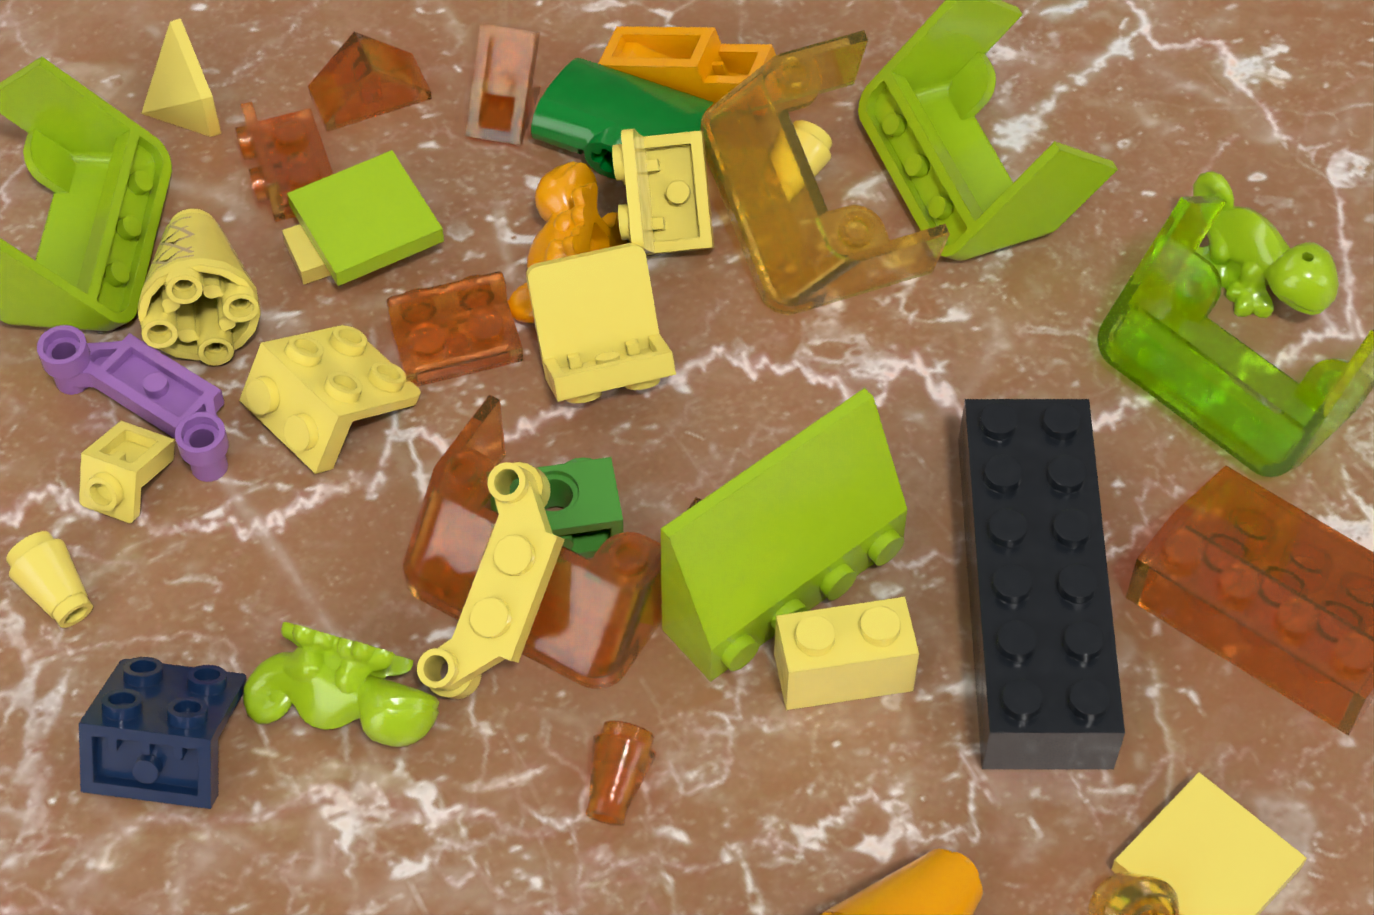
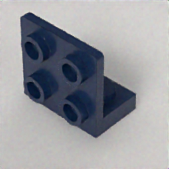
(158, 732)

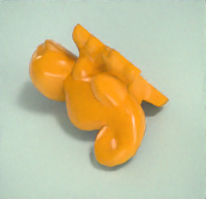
(569, 206)

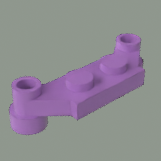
(147, 386)

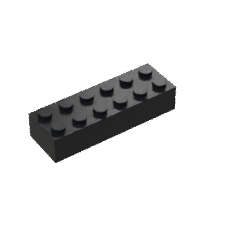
(1038, 587)

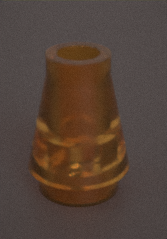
(618, 769)

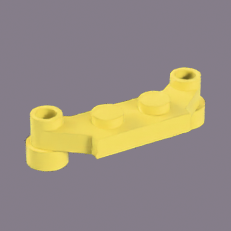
(505, 586)

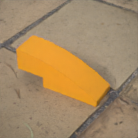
(684, 58)

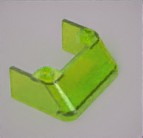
(1207, 376)

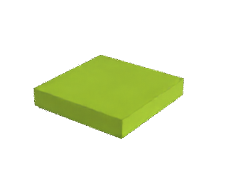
(365, 217)

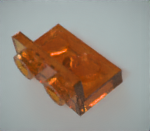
(286, 155)
(454, 329)

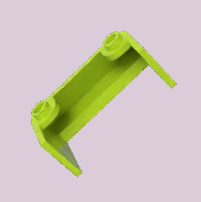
(938, 155)
(103, 210)

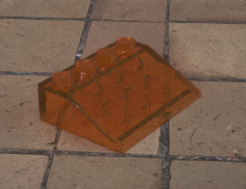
(1267, 594)

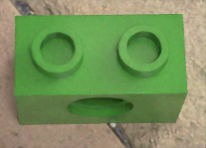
(589, 501)

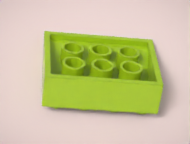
(781, 537)

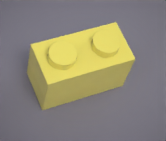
(845, 653)

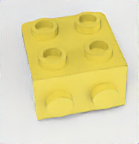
(664, 191)
(597, 323)
(317, 385)

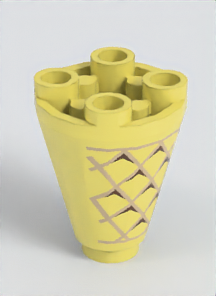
(197, 293)

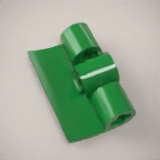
(593, 103)

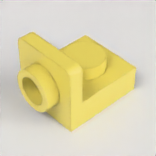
(119, 467)

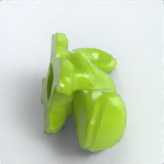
(1254, 254)
(338, 683)

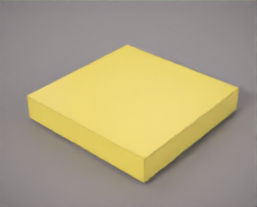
(1212, 853)

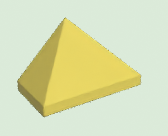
(179, 87)

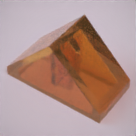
(365, 82)

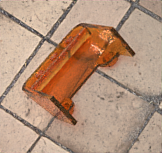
(592, 611)

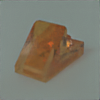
(503, 84)

